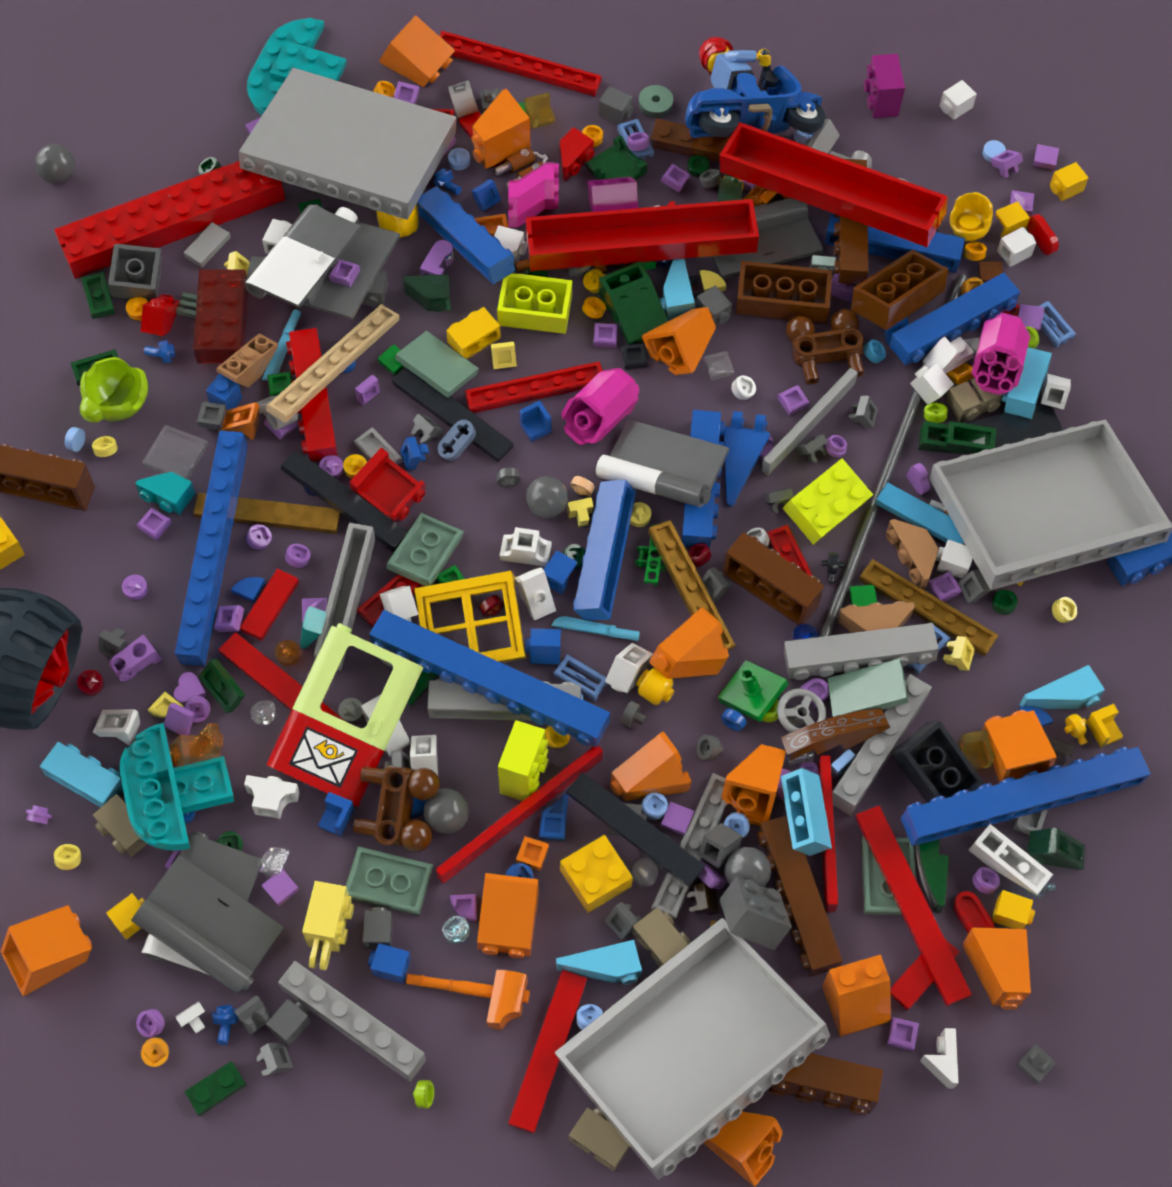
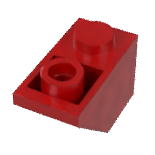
(574, 151)
(159, 315)

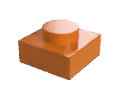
(532, 853)

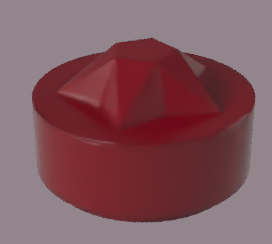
(699, 554)
(491, 606)
(90, 682)

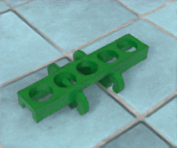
(650, 567)

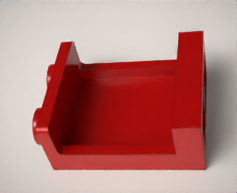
(387, 486)

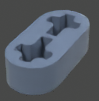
(452, 438)

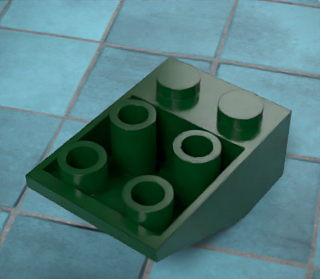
(632, 301)

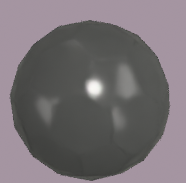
(54, 163)
(547, 497)
(446, 811)
(748, 864)

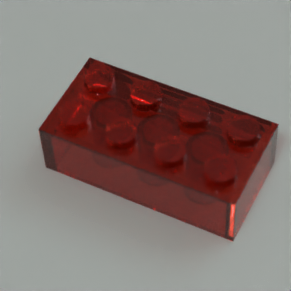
(220, 314)

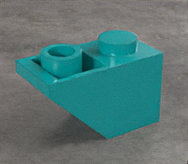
(167, 491)

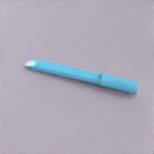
(279, 355)
(593, 627)

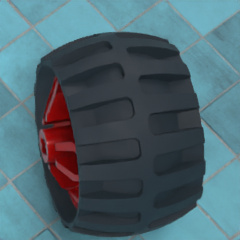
(35, 655)

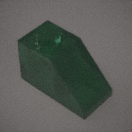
(729, 189)
(429, 291)
(1056, 848)

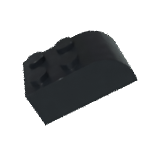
(936, 763)

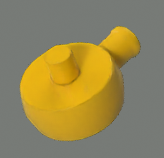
(1076, 727)

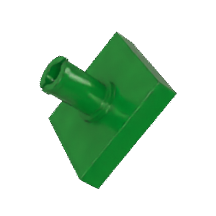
(753, 691)

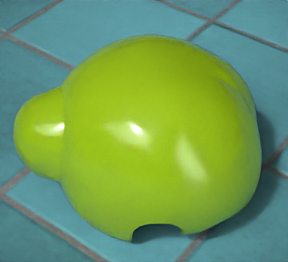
(112, 391)

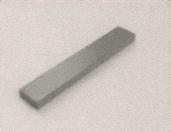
(809, 421)
(704, 819)

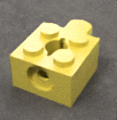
(326, 921)

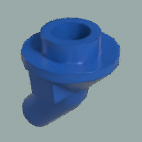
(443, 178)
(165, 351)
(225, 1016)

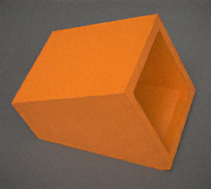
(417, 53)
(500, 131)
(1019, 745)
(508, 915)
(45, 948)
(1001, 964)
(858, 995)

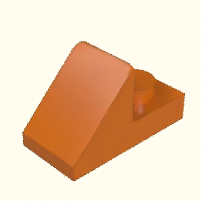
(242, 419)

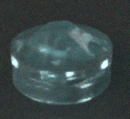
(456, 929)

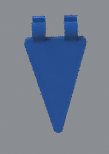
(744, 452)

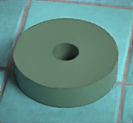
(655, 109)

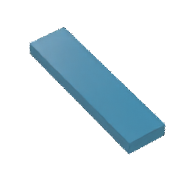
(918, 513)

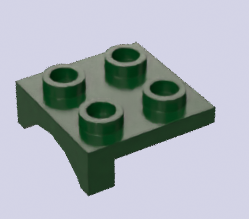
(617, 162)

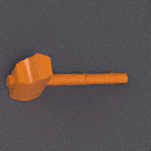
(506, 994)

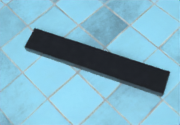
(451, 411)
(343, 499)
(635, 829)

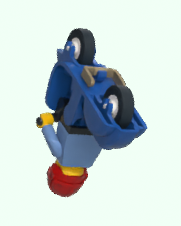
(737, 98)

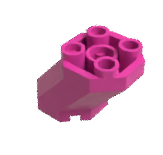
(533, 194)
(1001, 354)
(600, 406)

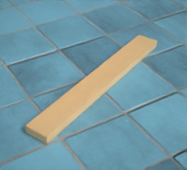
(332, 363)

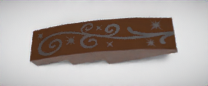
(831, 732)

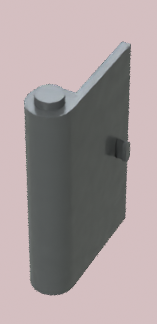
(783, 237)
(208, 924)

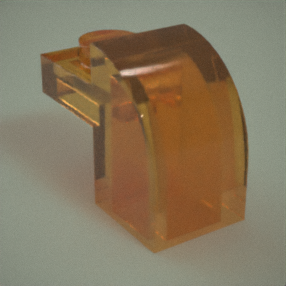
(197, 748)

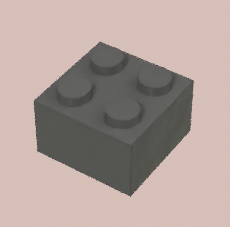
(135, 272)
(755, 913)

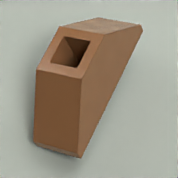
(250, 361)
(914, 549)
(875, 616)

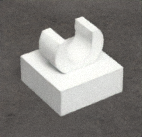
(191, 1015)

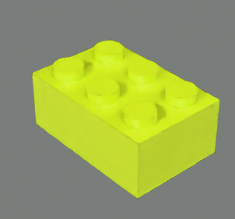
(535, 303)
(827, 501)
(523, 761)

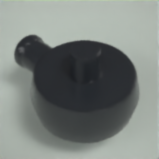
(832, 565)

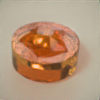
(287, 652)

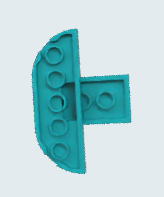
(287, 49)
(161, 793)

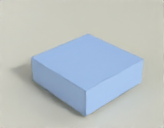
(842, 764)

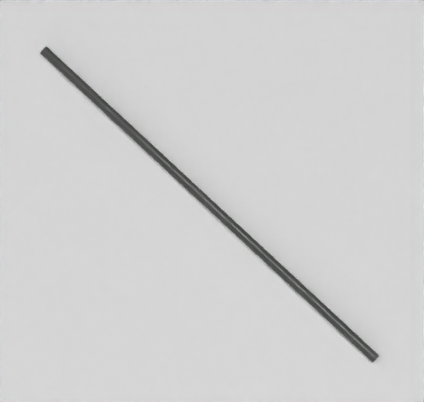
(873, 508)

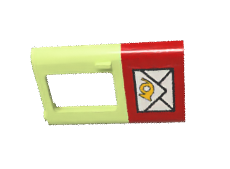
(327, 749)

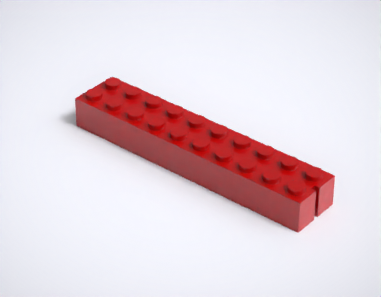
(833, 184)
(166, 215)
(641, 234)

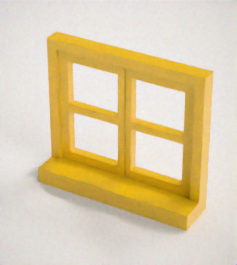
(465, 589)

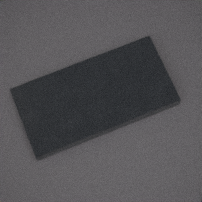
(1015, 428)

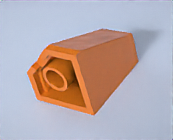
(681, 340)
(692, 648)
(651, 770)
(754, 783)
(747, 1144)

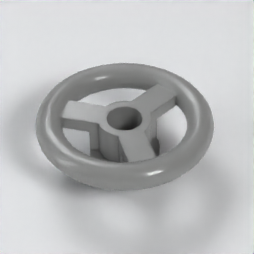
(794, 719)

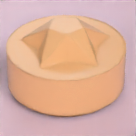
(582, 486)

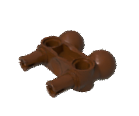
(826, 346)
(397, 805)

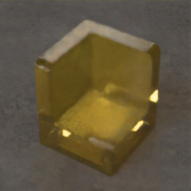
(539, 110)
(977, 749)

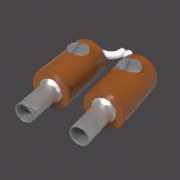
(519, 160)

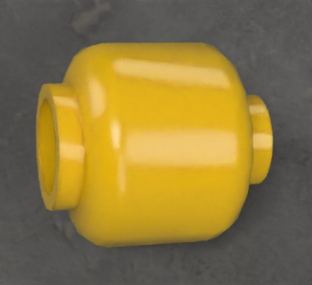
(655, 687)

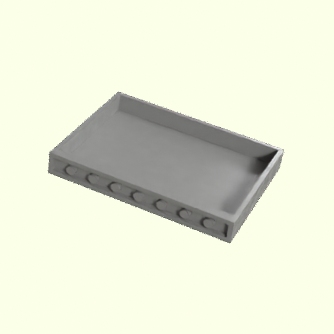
(348, 143)
(1049, 503)
(692, 1047)

